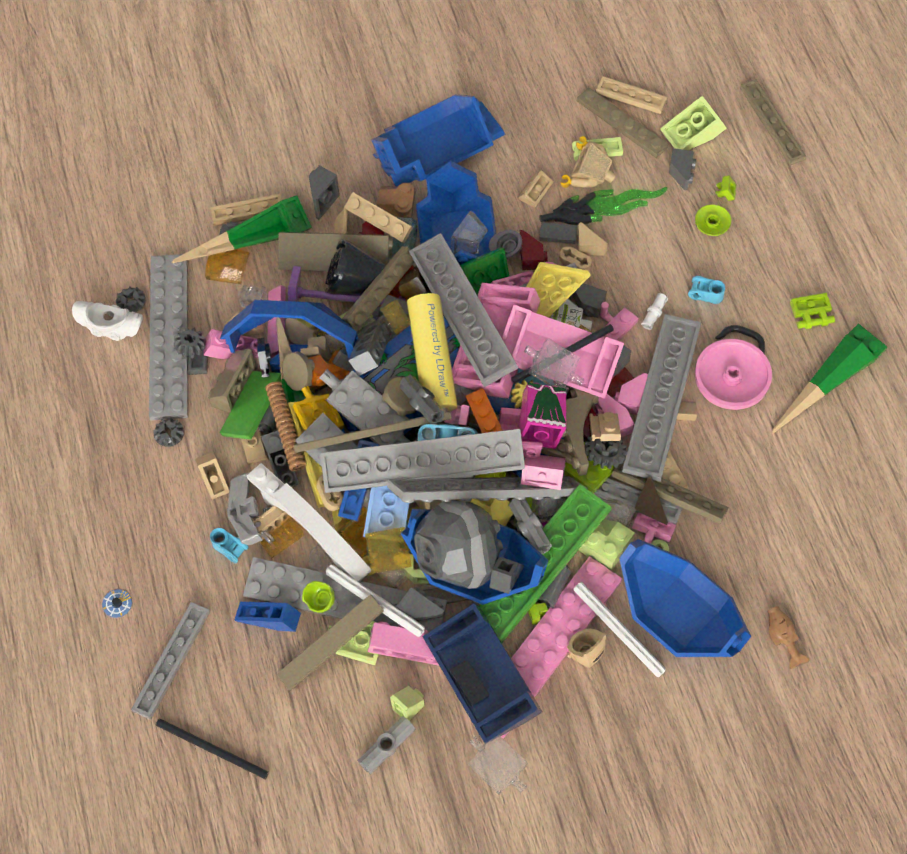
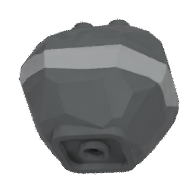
(458, 544)

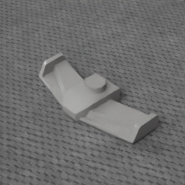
(242, 510)

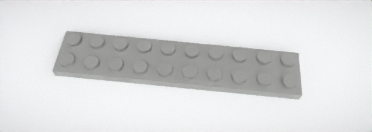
(463, 310)
(167, 315)
(661, 398)
(423, 460)
(475, 488)
(285, 584)

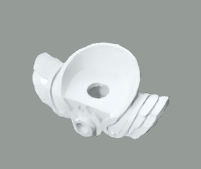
(91, 316)

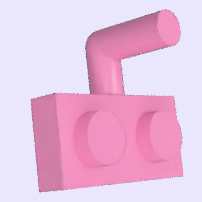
(621, 322)
(653, 528)

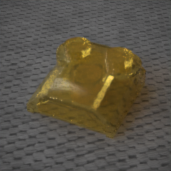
(227, 266)
(387, 550)

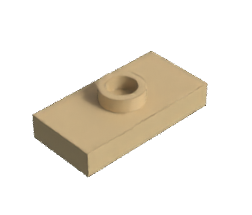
(254, 448)

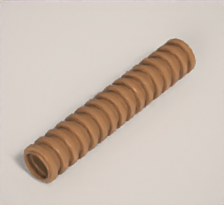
(285, 425)

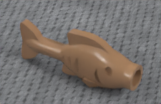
(782, 631)

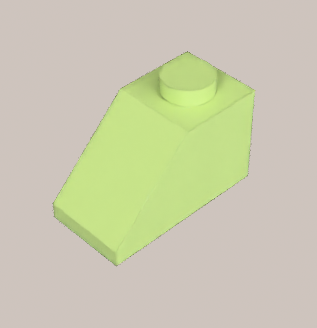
(407, 702)

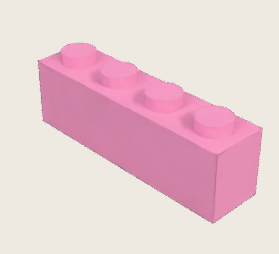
(399, 643)

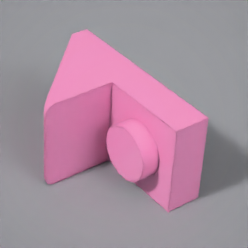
(459, 416)

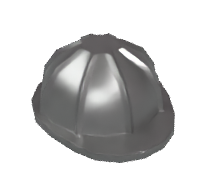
(507, 239)

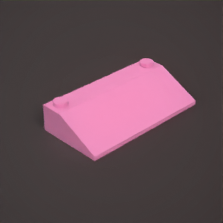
(498, 303)
(532, 329)

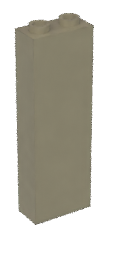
(316, 250)

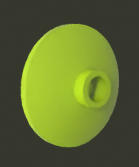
(713, 214)

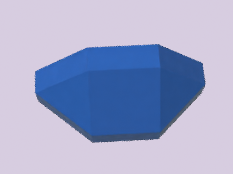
(313, 312)
(514, 548)
(681, 604)

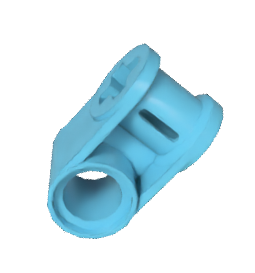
(706, 290)
(230, 547)

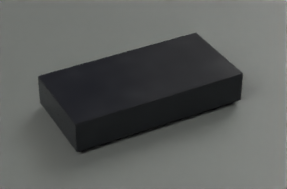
(469, 683)

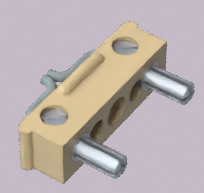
(270, 521)

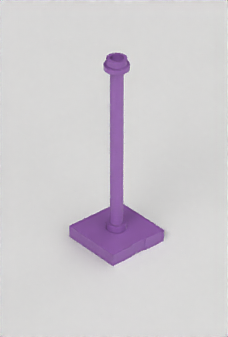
(296, 292)

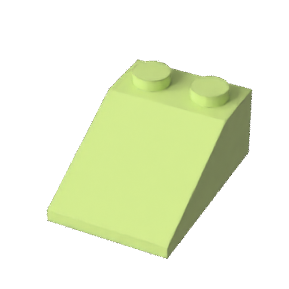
(693, 126)

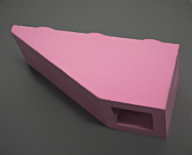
(219, 349)
(610, 405)

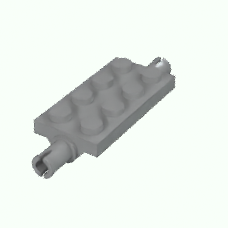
(363, 406)

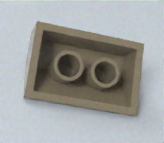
(232, 380)

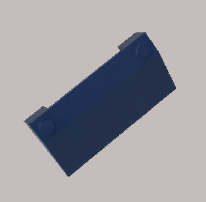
(473, 639)

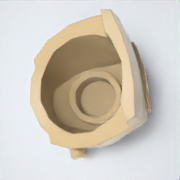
(587, 646)

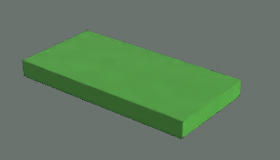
(249, 407)

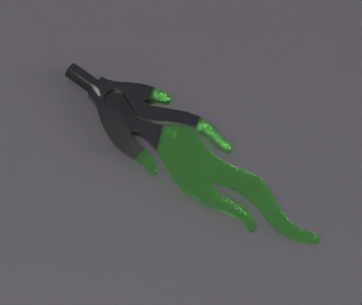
(597, 204)

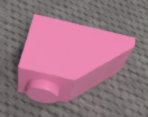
(632, 393)

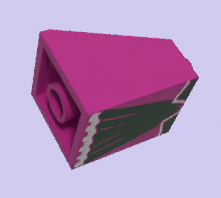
(543, 414)

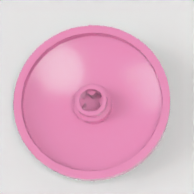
(733, 374)

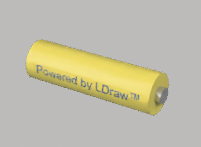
(432, 348)

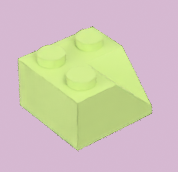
(608, 543)

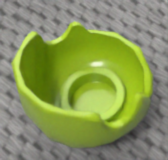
(318, 596)

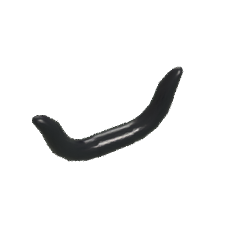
(745, 331)

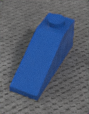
(268, 615)

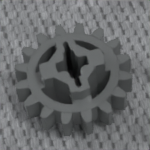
(605, 452)

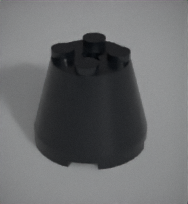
(351, 270)

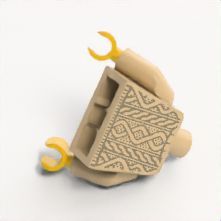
(590, 167)

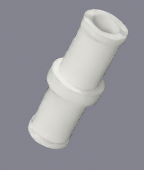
(654, 311)

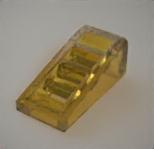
(292, 538)

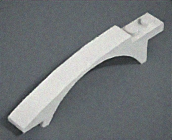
(287, 499)

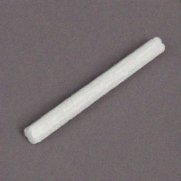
(363, 592)
(619, 629)

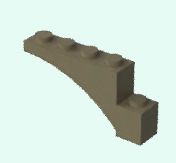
(576, 412)

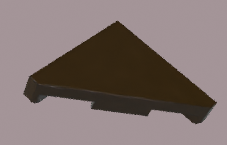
(650, 503)

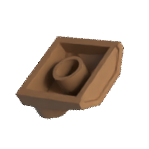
(397, 200)

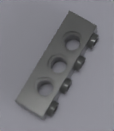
(370, 346)

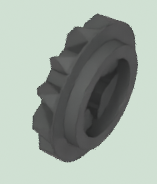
(133, 305)
(163, 438)

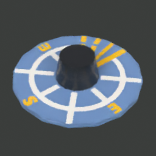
(117, 603)

